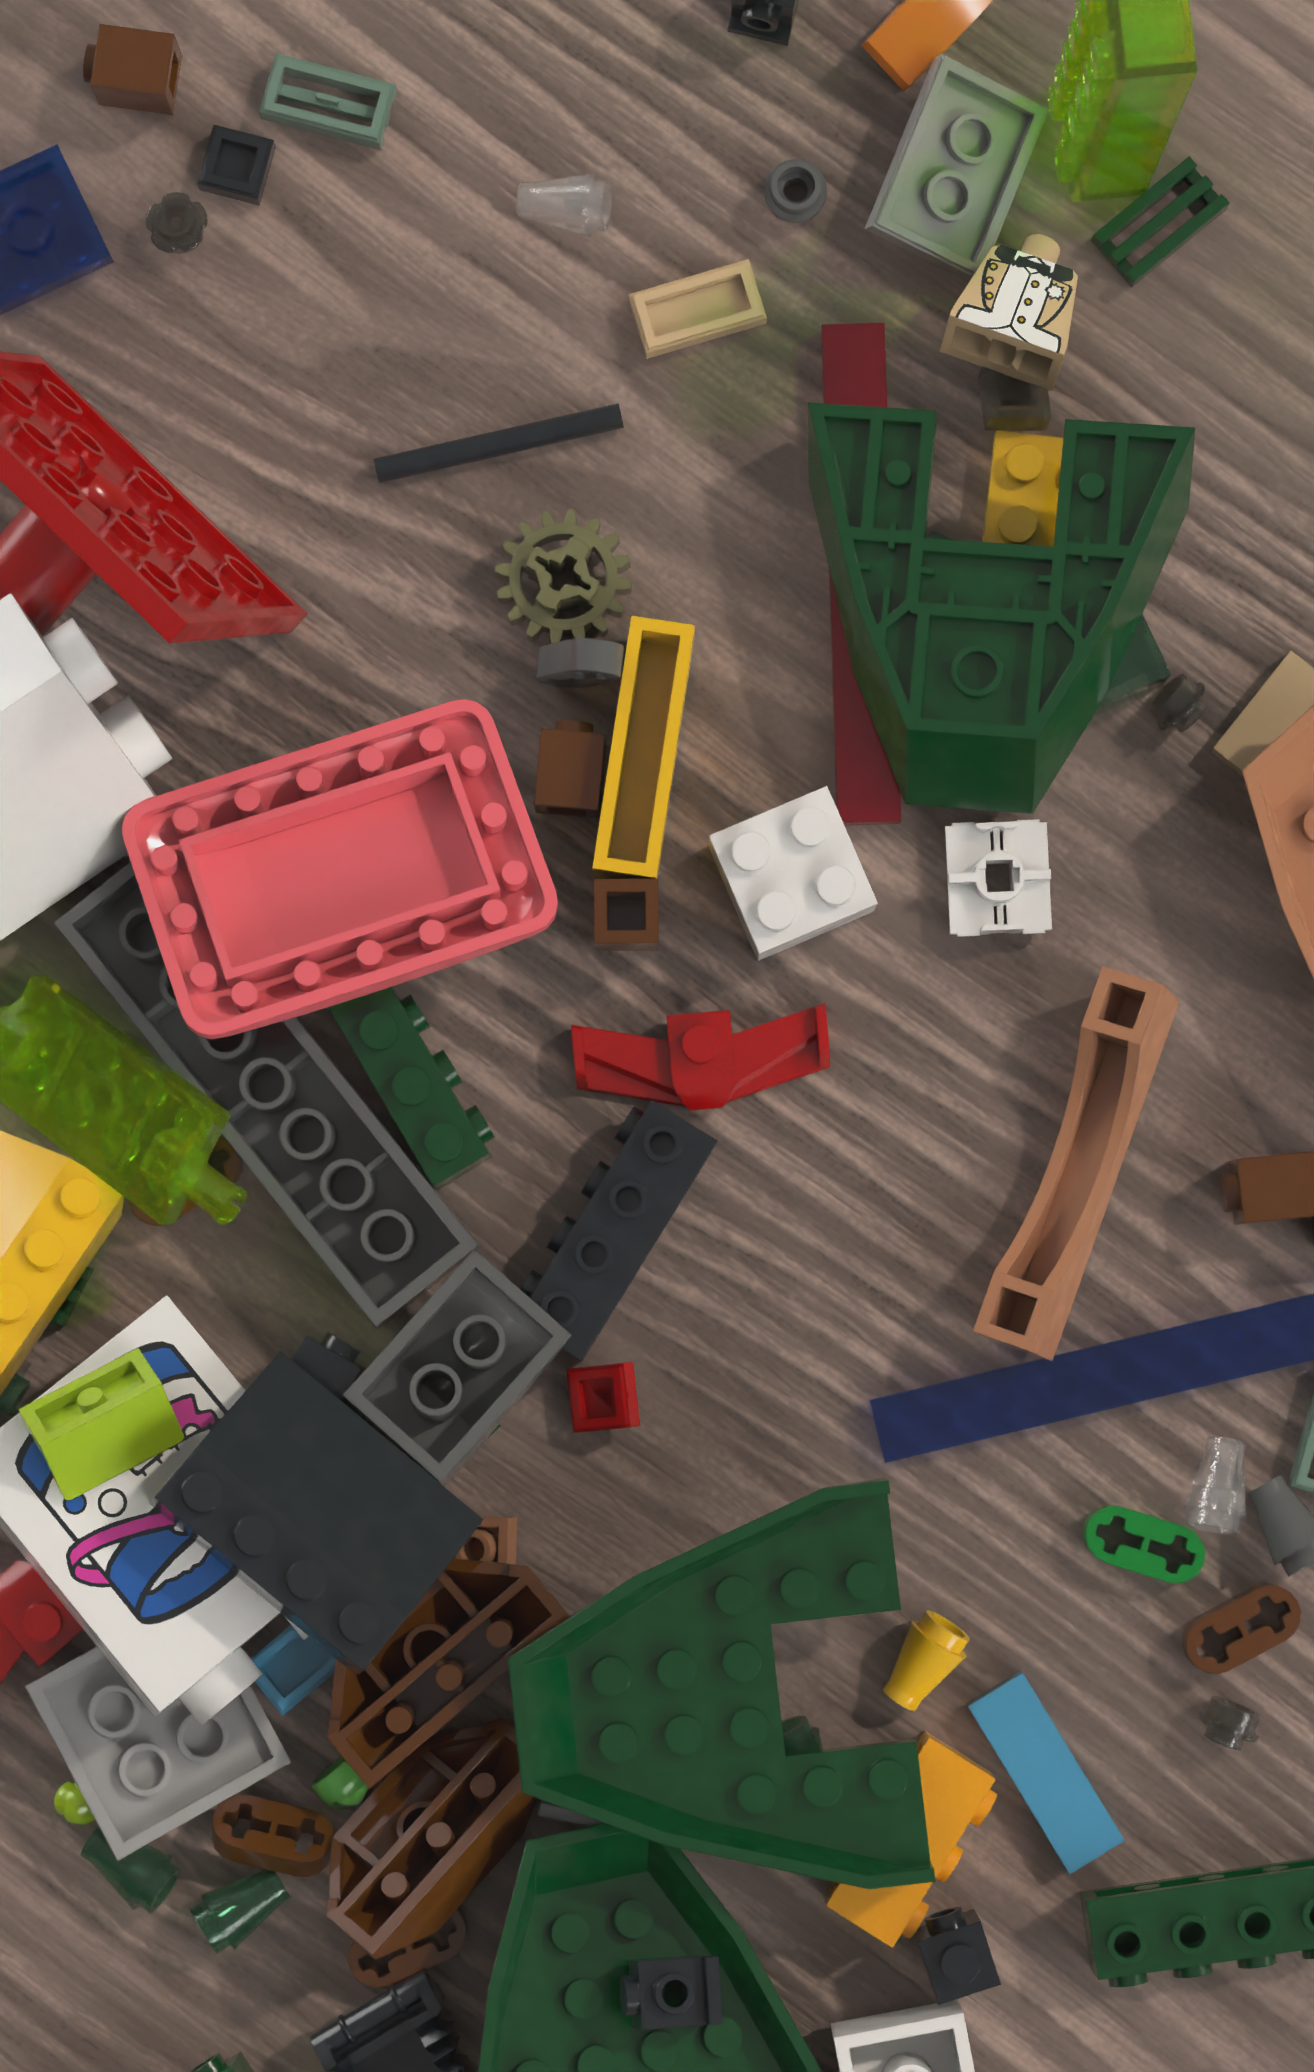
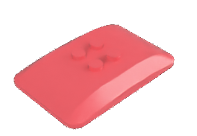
(339, 869)

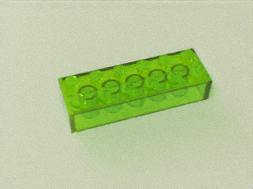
(1120, 93)

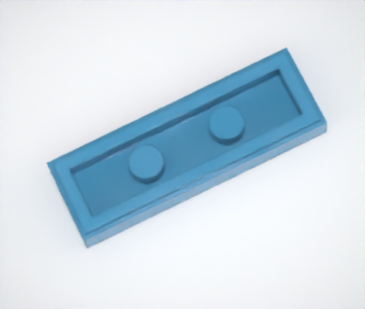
(1045, 1772)

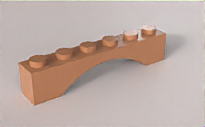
(1110, 1082)

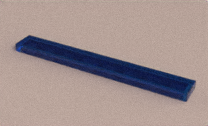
(1095, 1378)

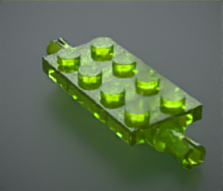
(112, 1105)

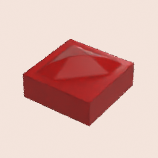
(603, 1397)

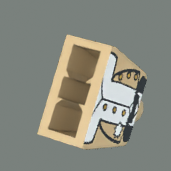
(1015, 313)

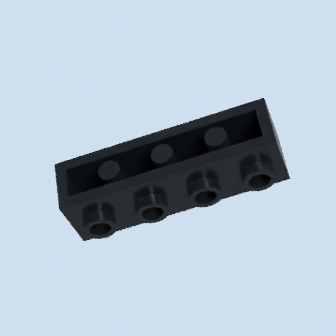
(619, 1224)

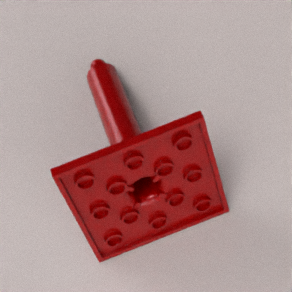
(113, 514)

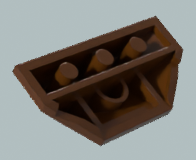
(437, 1661)
(427, 1837)

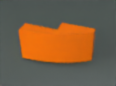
(918, 33)

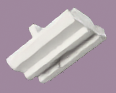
(1024, 851)

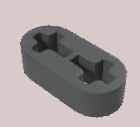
(579, 663)

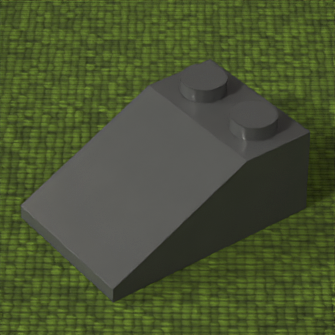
(457, 1368)

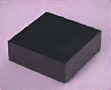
(236, 165)

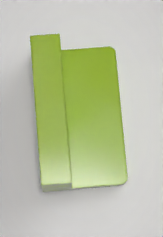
(102, 1424)

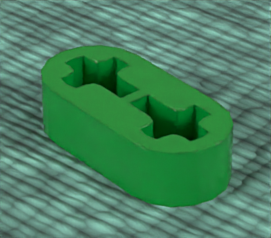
(1138, 1558)

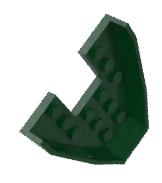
(988, 650)
(669, 1705)
(572, 1925)

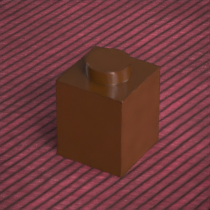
(133, 69)
(570, 770)
(626, 915)
(1269, 1188)

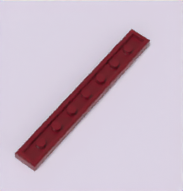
(863, 777)

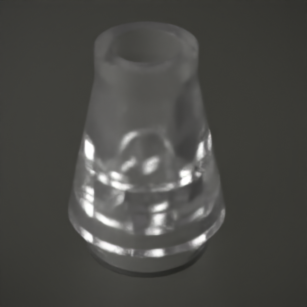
(569, 203)
(1218, 1490)

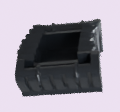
(393, 2033)

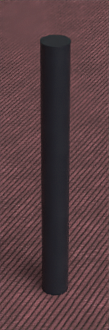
(498, 443)

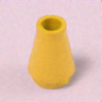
(927, 1656)

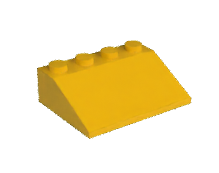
(49, 1232)

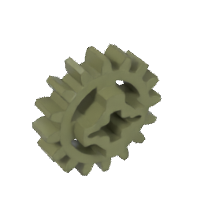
(576, 555)

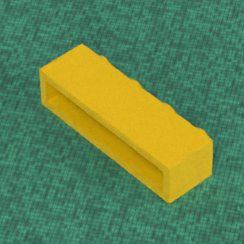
(643, 749)

